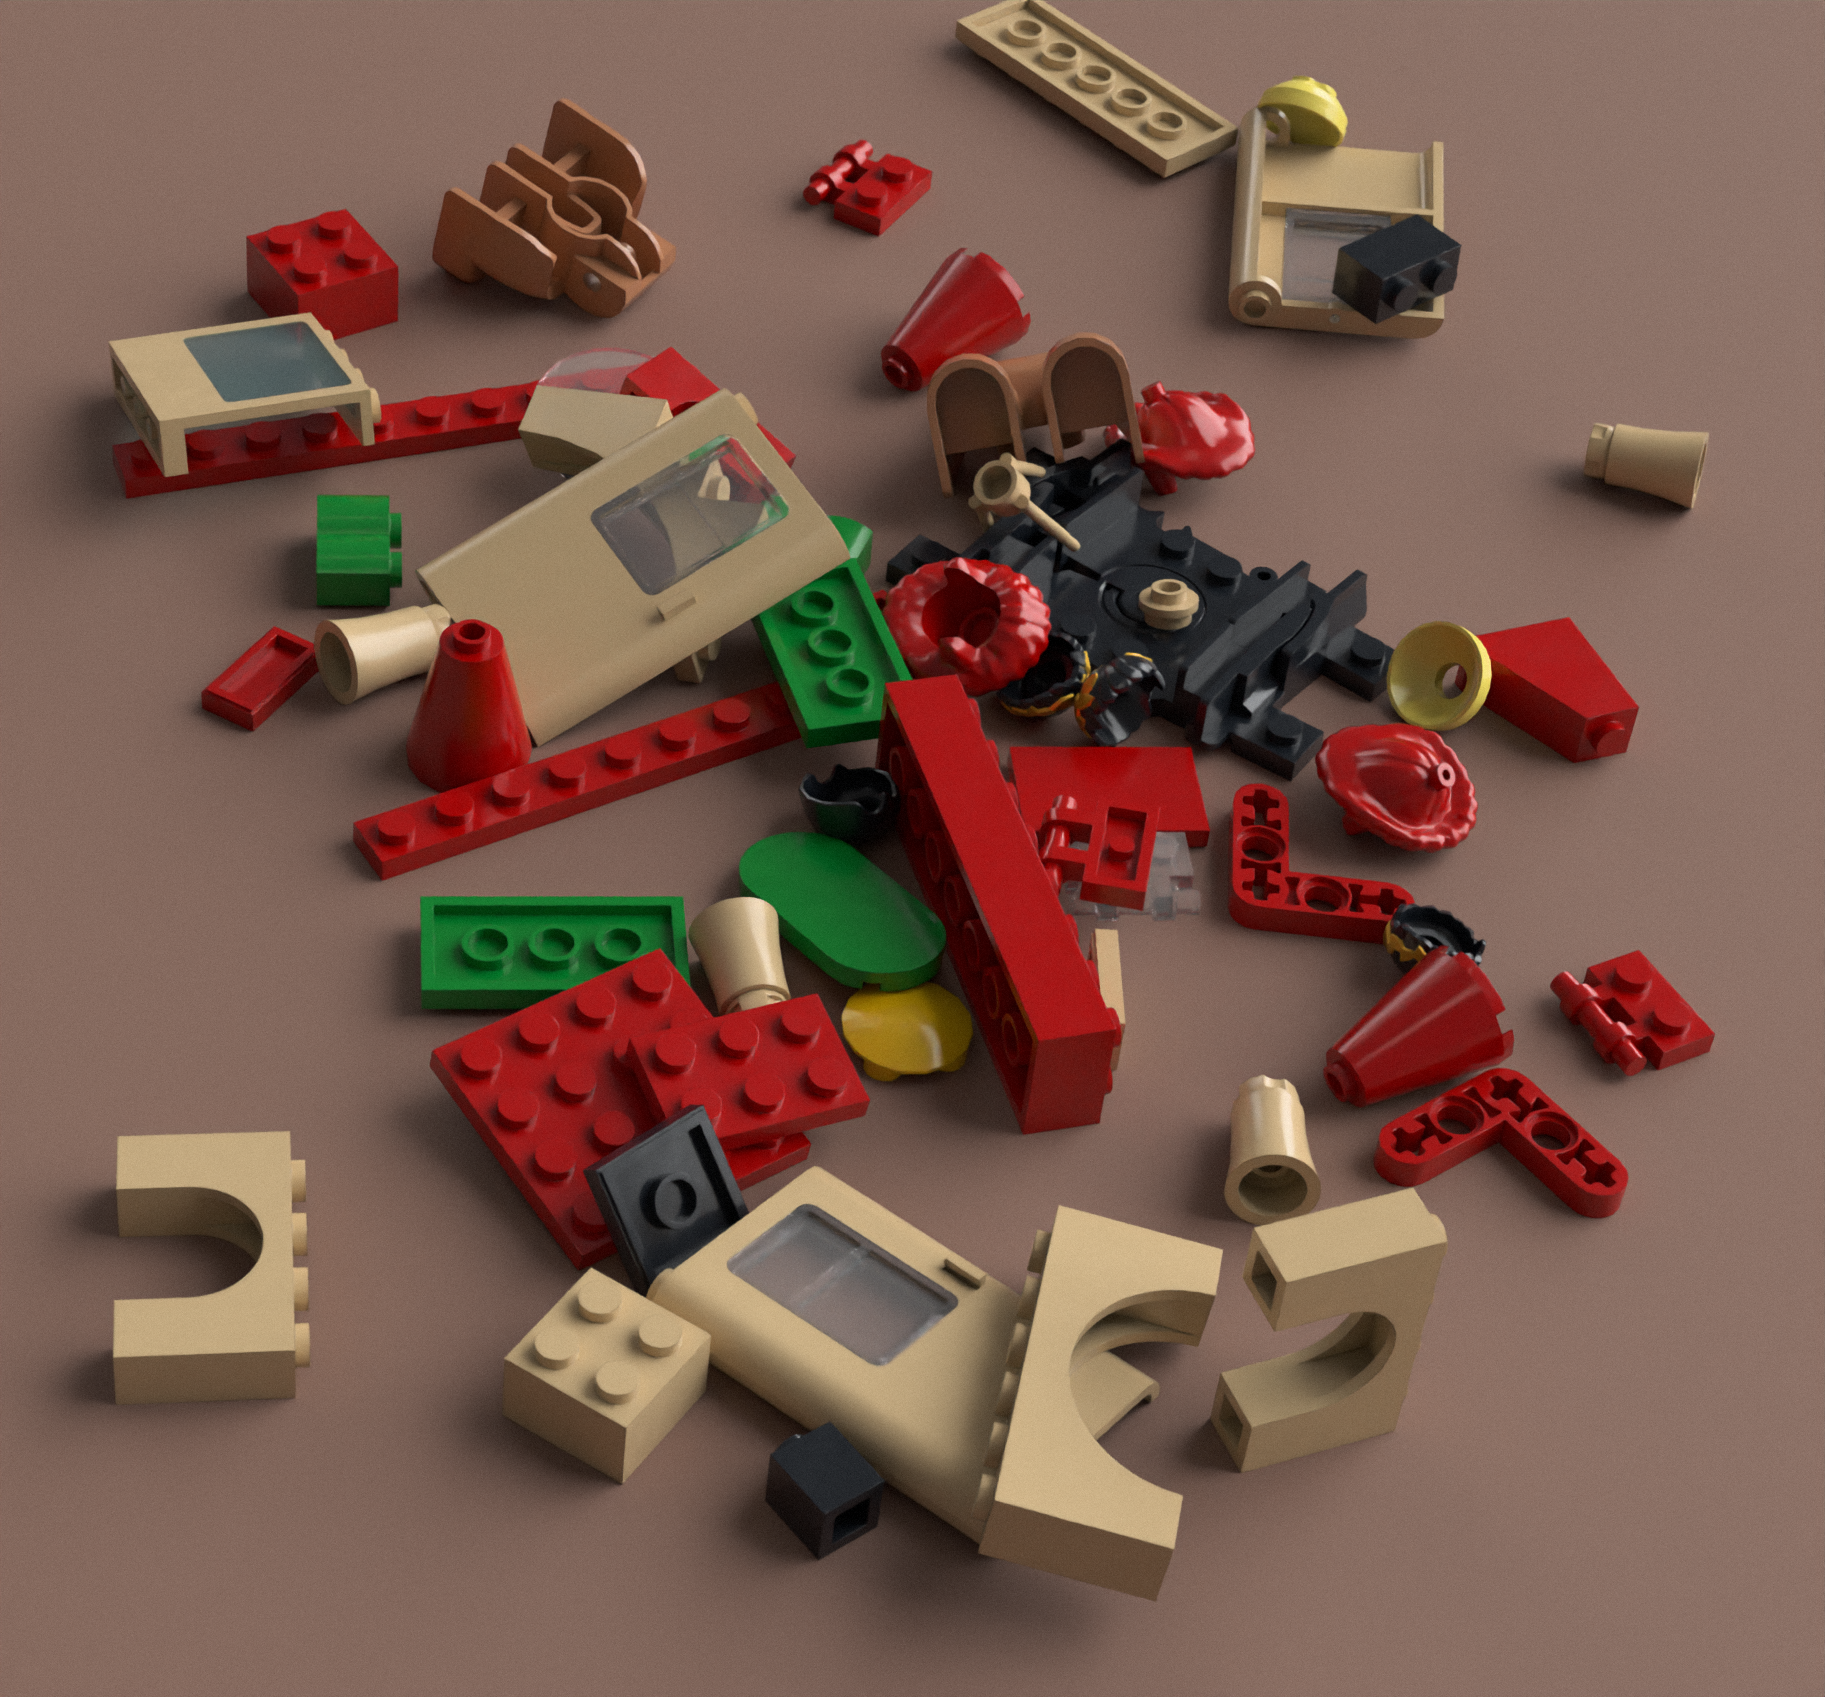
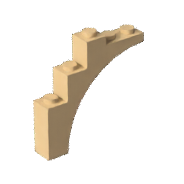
(579, 428)

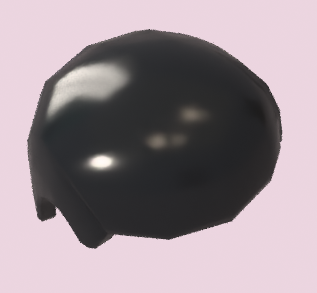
(851, 803)

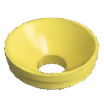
(1311, 110)
(1418, 674)

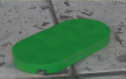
(844, 911)

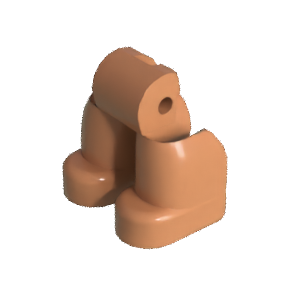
(559, 220)
(993, 403)

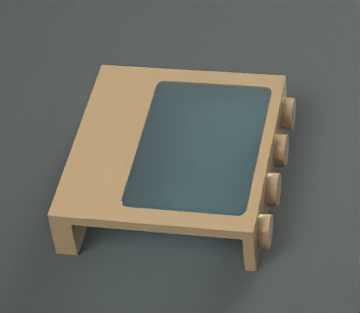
(234, 376)

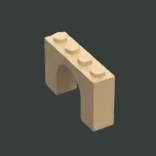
(1355, 1259)
(227, 1341)

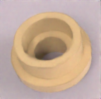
(1168, 604)

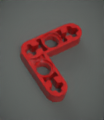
(1286, 891)
(1507, 1110)

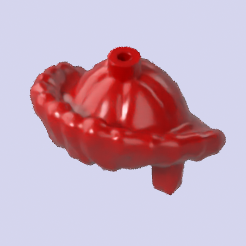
(1188, 436)
(968, 623)
(1398, 785)

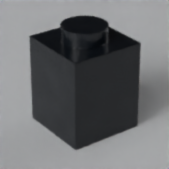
(823, 1489)

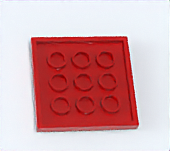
(560, 1094)

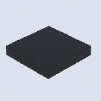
(666, 1195)

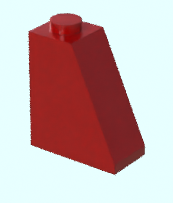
(1557, 690)

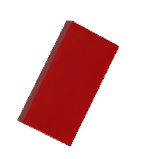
(261, 679)

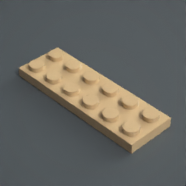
(1097, 84)

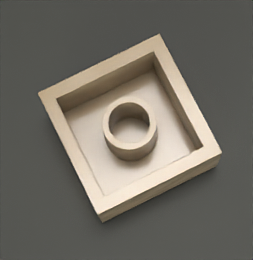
(605, 1375)

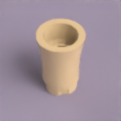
(1648, 460)
(377, 649)
(740, 953)
(1269, 1154)

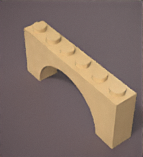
(1055, 1490)

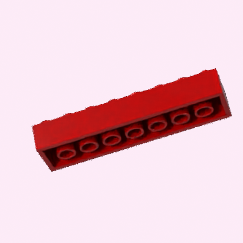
(998, 906)

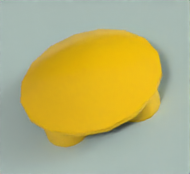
(907, 1030)

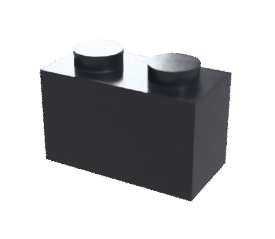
(1396, 269)

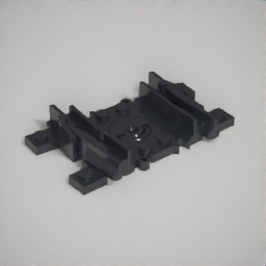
(1247, 643)

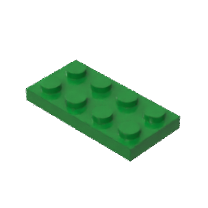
(832, 656)
(534, 947)

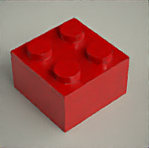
(324, 269)

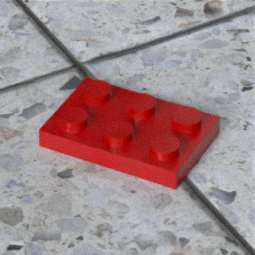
(753, 1071)

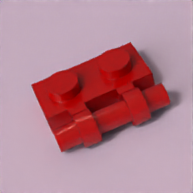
(880, 189)
(1118, 853)
(1644, 1014)

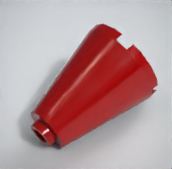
(962, 310)
(468, 711)
(1421, 1033)

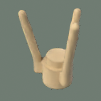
(1006, 492)

